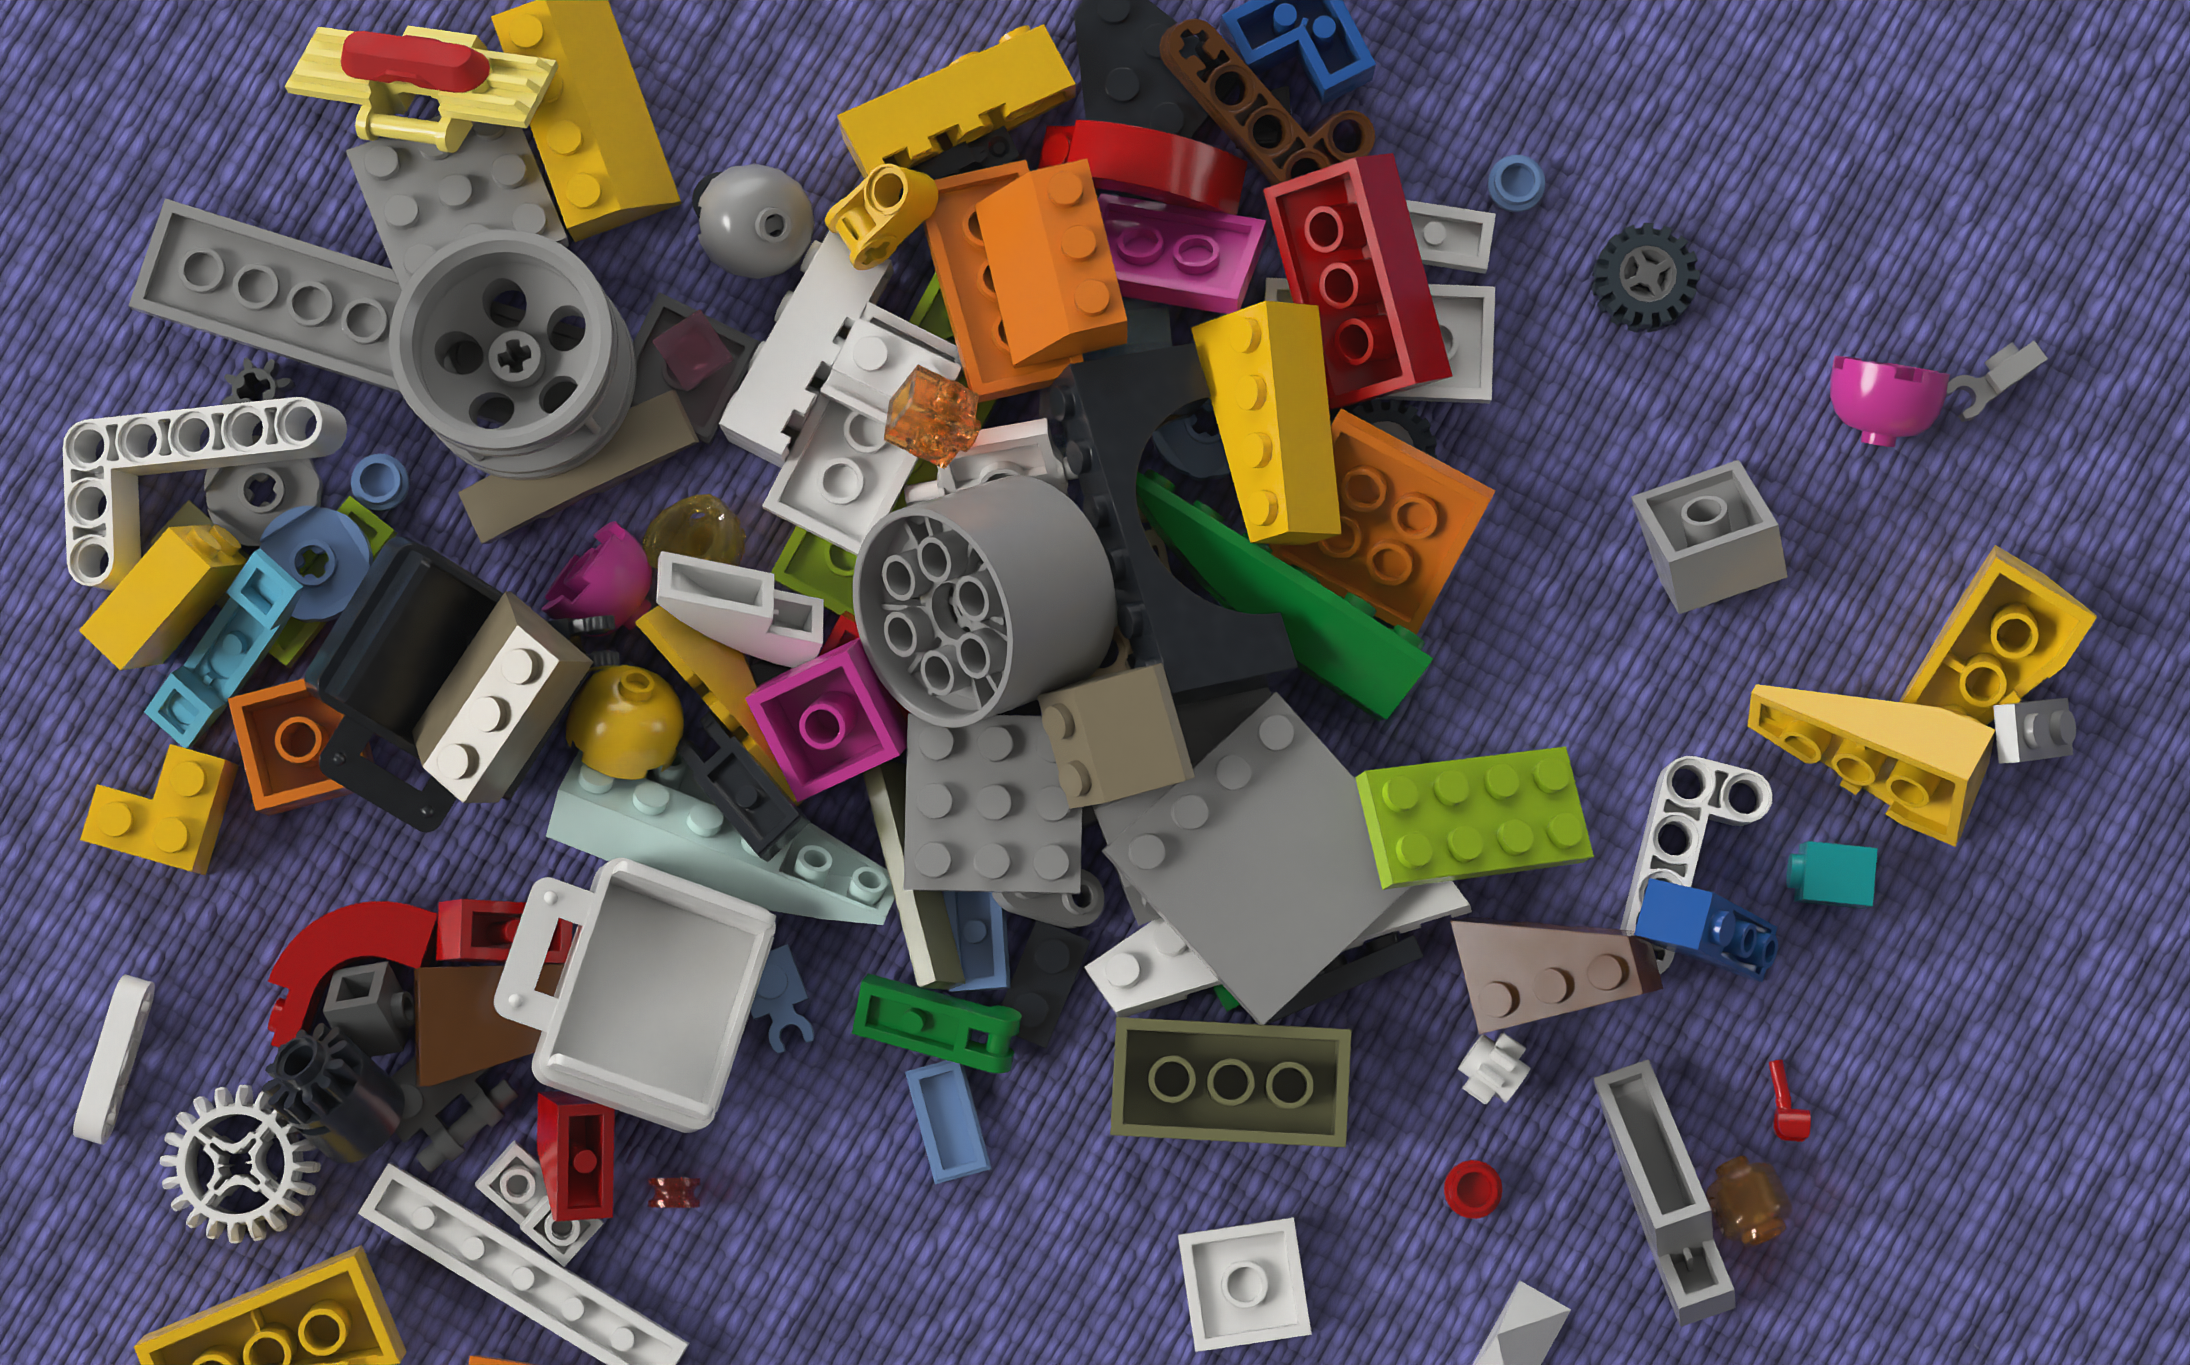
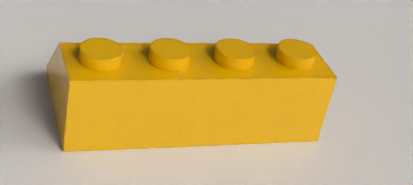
(592, 117)

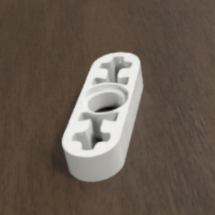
(114, 1059)

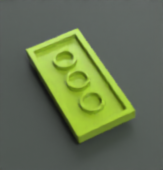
(1473, 817)

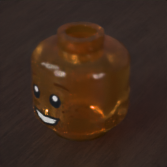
(1749, 1201)

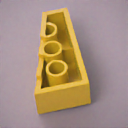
(960, 102)
(1274, 418)
(307, 1318)

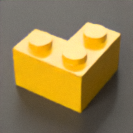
(180, 820)

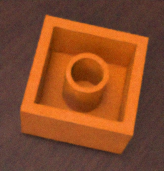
(281, 743)

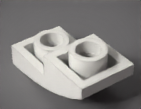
(519, 1189)

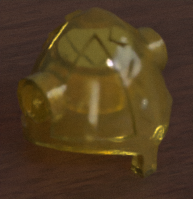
(710, 538)

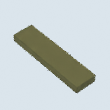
(920, 912)

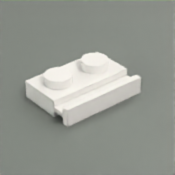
(875, 366)

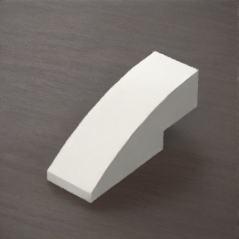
(741, 609)

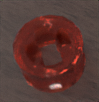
(674, 1192)

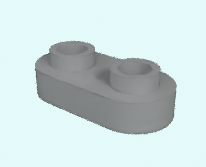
(1057, 908)

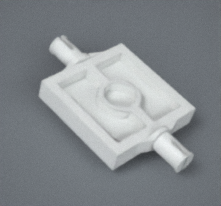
(999, 453)

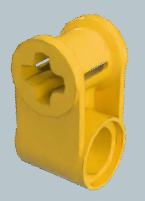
(873, 217)

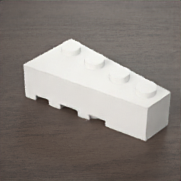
(801, 350)

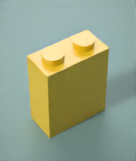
(165, 595)

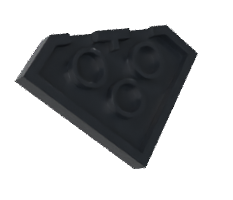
(1125, 72)

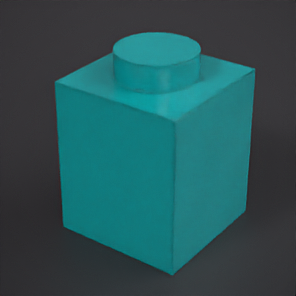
(1833, 874)

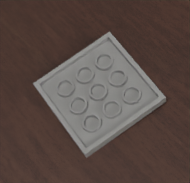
(1259, 859)

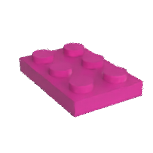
(1181, 253)

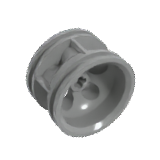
(451, 303)

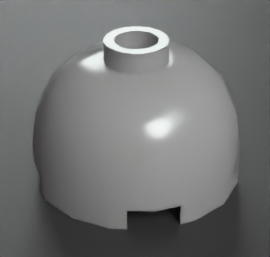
(755, 221)

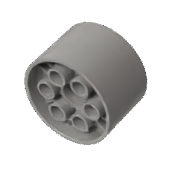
(983, 600)

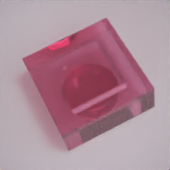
(692, 350)

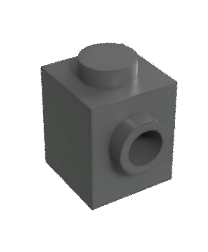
(370, 1008)

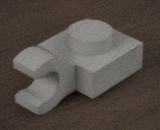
(2005, 370)

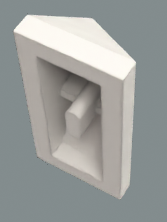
(1523, 1329)

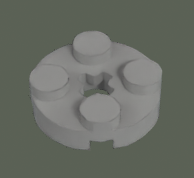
(231, 498)

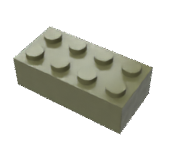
(1230, 1082)

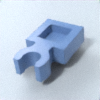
(778, 993)

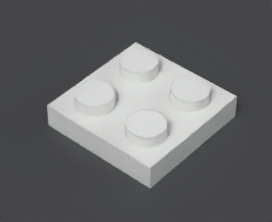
(1244, 1284)

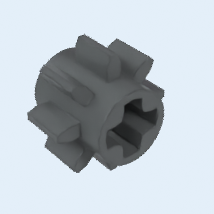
(244, 383)

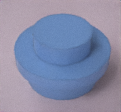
(1516, 183)
(380, 482)

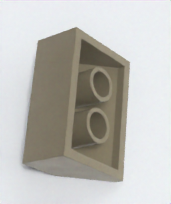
(498, 702)

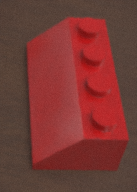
(1358, 259)

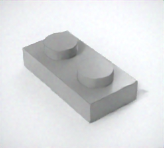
(2034, 730)

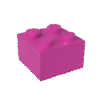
(828, 720)

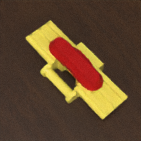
(450, 66)

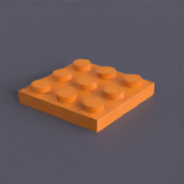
(1399, 523)

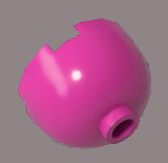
(1886, 398)
(604, 581)

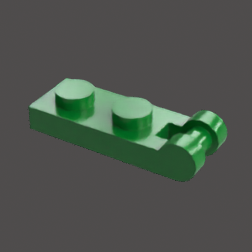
(935, 1024)

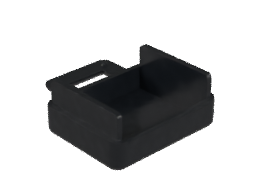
(388, 665)

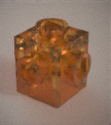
(932, 417)

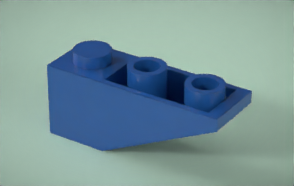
(1707, 929)

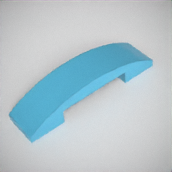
(228, 652)

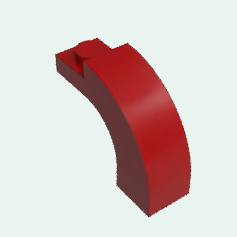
(1149, 164)
(338, 940)

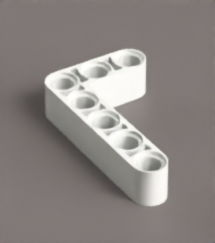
(176, 450)

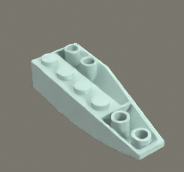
(681, 831)

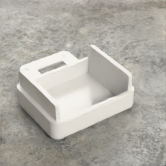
(646, 991)

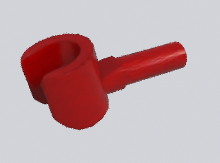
(1788, 1123)

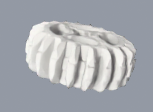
(258, 1142)

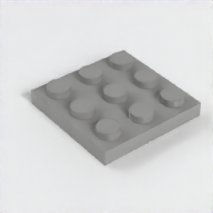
(435, 196)
(988, 810)

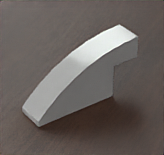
(1665, 1193)

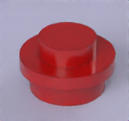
(1473, 1189)

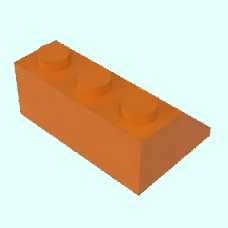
(1052, 265)

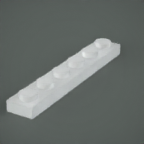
(517, 1273)

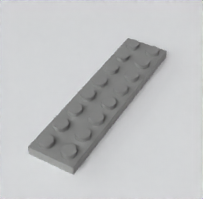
(298, 301)

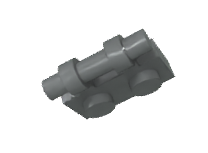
(426, 1103)

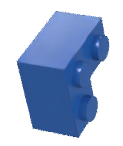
(1313, 31)

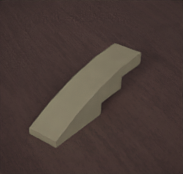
(645, 438)

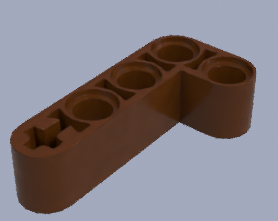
(1256, 102)

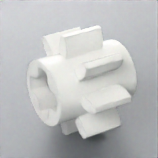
(1494, 1068)

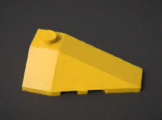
(1999, 640)
(718, 676)
(1903, 753)

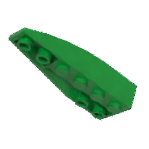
(1328, 633)

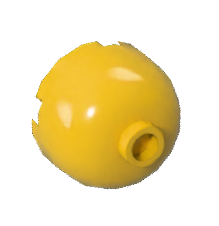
(625, 722)

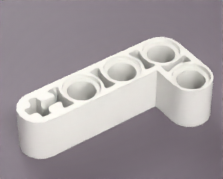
(1692, 818)

